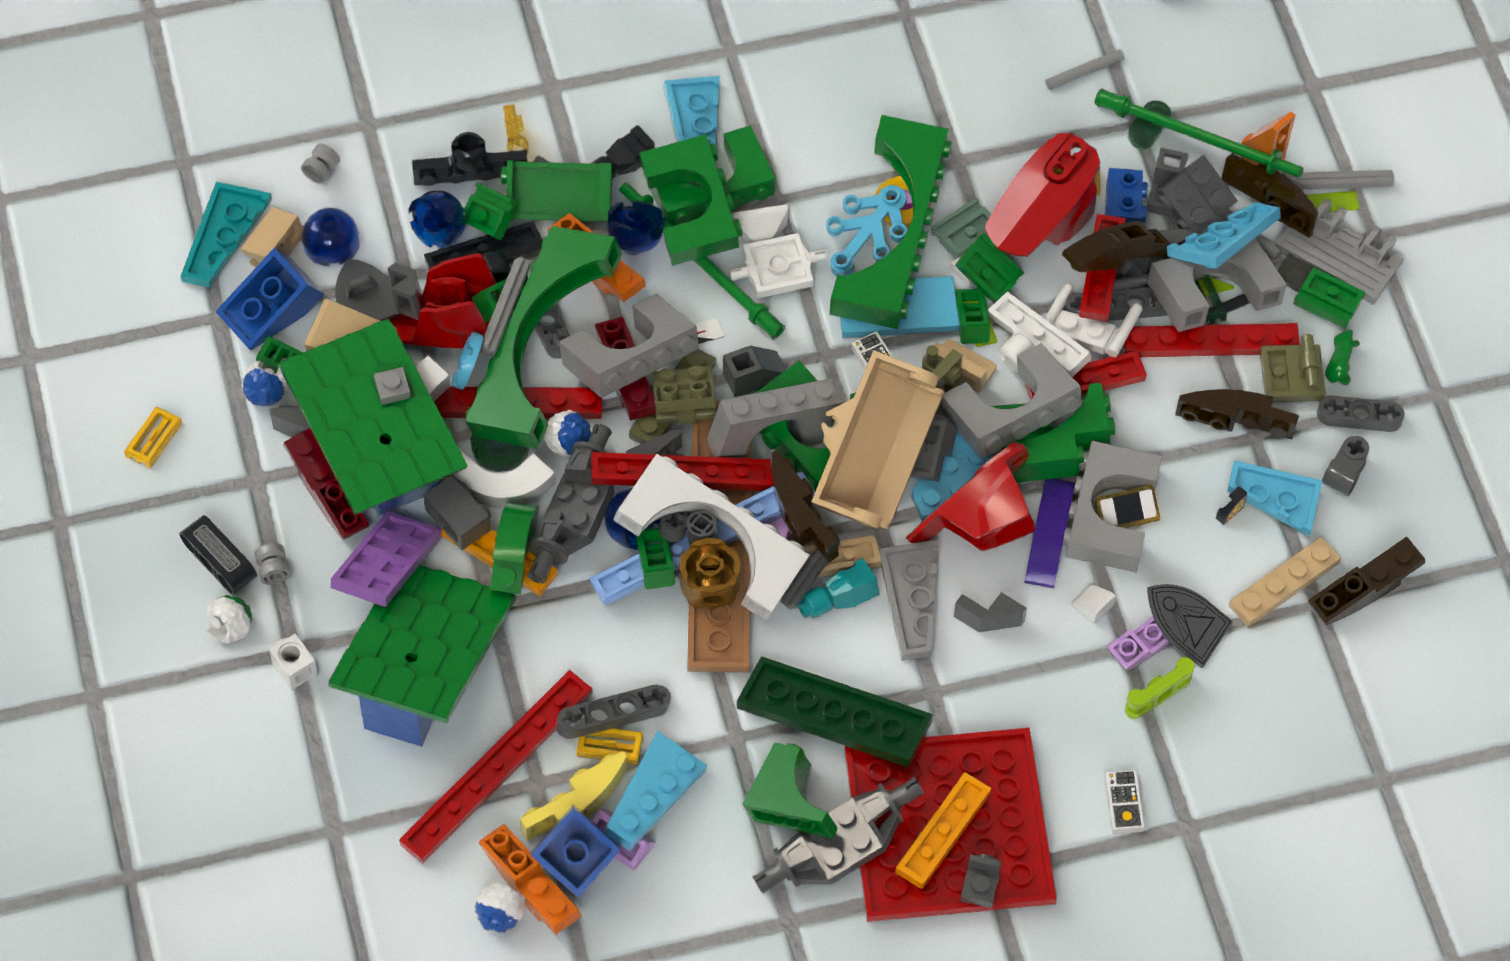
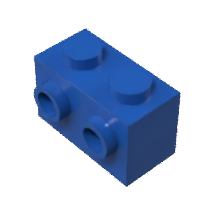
(1125, 194)

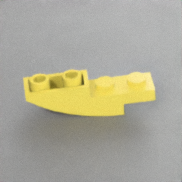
(587, 792)

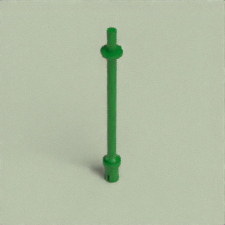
(1124, 106)
(757, 313)

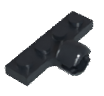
(467, 162)
(515, 242)

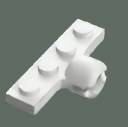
(1032, 329)

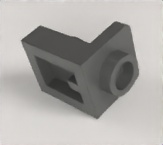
(981, 880)

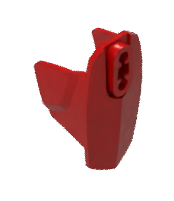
(1046, 204)
(447, 304)
(986, 508)

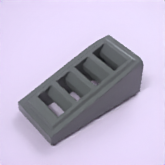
(661, 445)

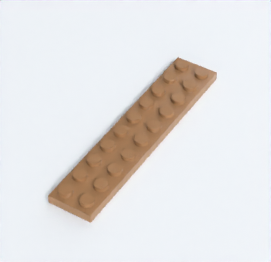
(720, 635)

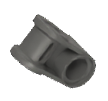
(1345, 467)

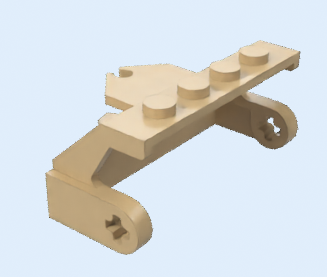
(877, 441)

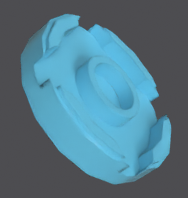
(467, 360)

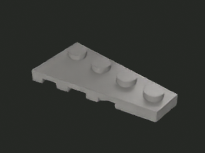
(910, 588)

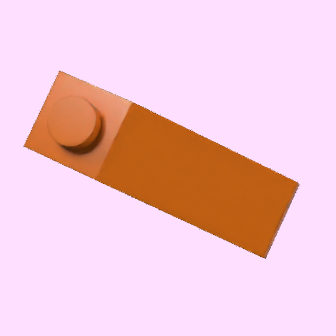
(1271, 137)

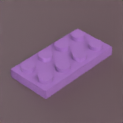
(386, 558)

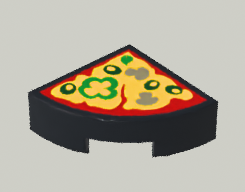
(1233, 507)

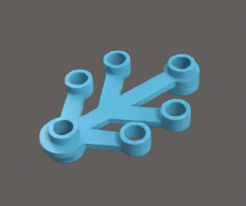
(868, 226)

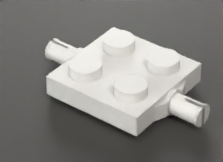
(778, 265)

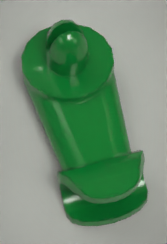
(1339, 363)

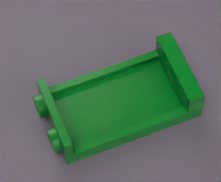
(555, 189)

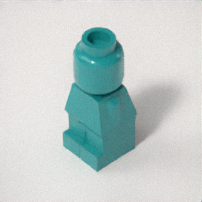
(843, 590)

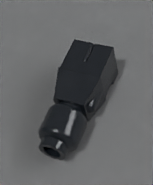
(625, 152)

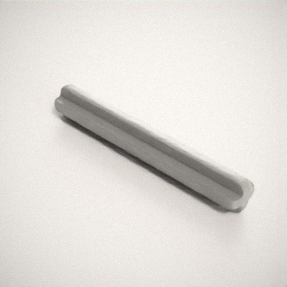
(1343, 179)
(505, 306)

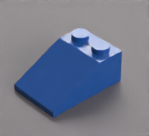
(269, 299)

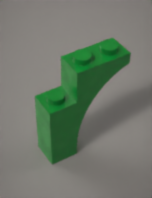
(1061, 449)

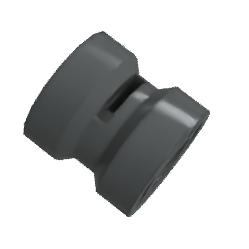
(701, 525)

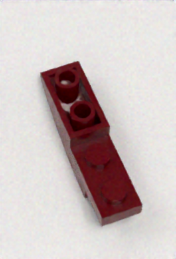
(636, 396)
(323, 485)

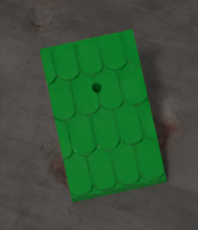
(346, 416)
(420, 652)

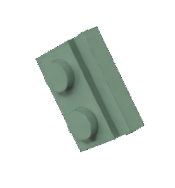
(961, 228)

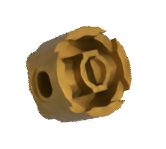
(709, 574)

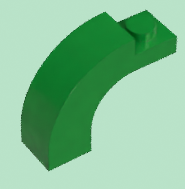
(511, 547)

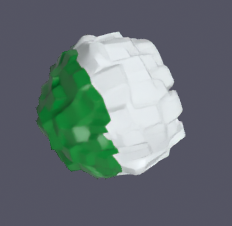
(230, 619)

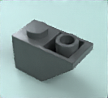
(751, 368)

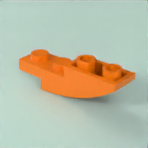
(624, 281)
(527, 878)

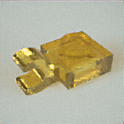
(513, 126)

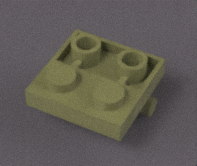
(947, 369)
(1293, 371)
(684, 395)

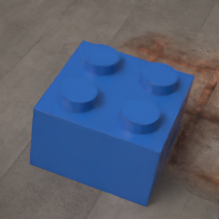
(575, 850)

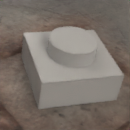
(392, 386)

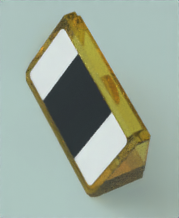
(1128, 507)

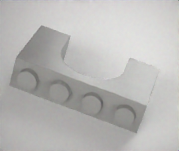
(1184, 303)
(609, 369)
(744, 416)
(992, 428)
(1090, 536)

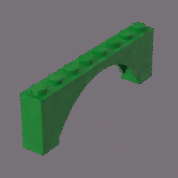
(563, 265)
(880, 290)

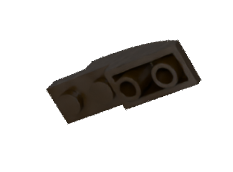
(1272, 190)
(1114, 245)
(1226, 407)
(796, 508)
(1367, 584)

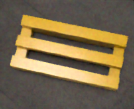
(141, 457)
(597, 753)

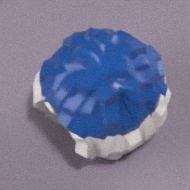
(262, 385)
(565, 430)
(499, 907)

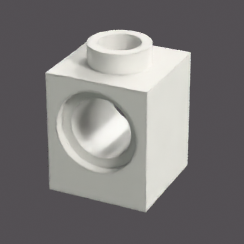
(294, 672)

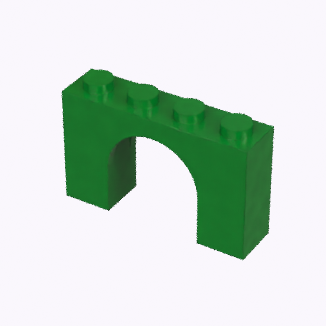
(694, 162)
(750, 182)
(777, 436)

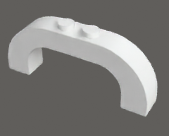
(492, 489)

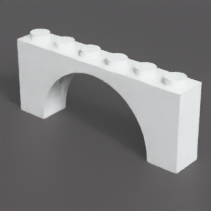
(670, 490)

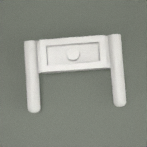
(1091, 333)

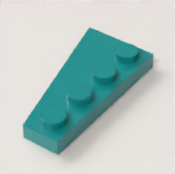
(223, 228)

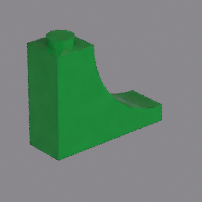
(780, 794)

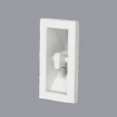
(762, 223)

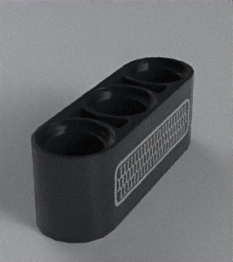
(218, 554)

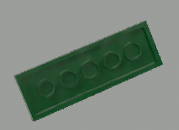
(835, 711)

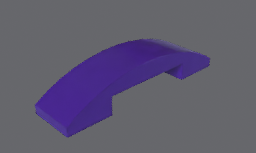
(1049, 532)

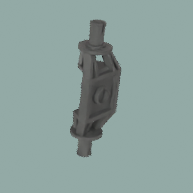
(574, 509)
(853, 844)

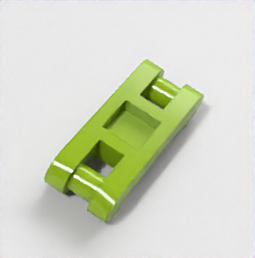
(1159, 689)

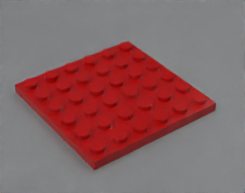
(1005, 827)

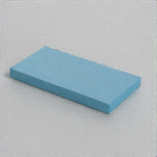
(930, 310)

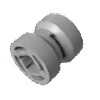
(320, 163)
(272, 563)

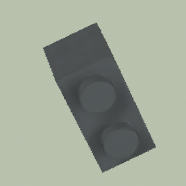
(457, 512)

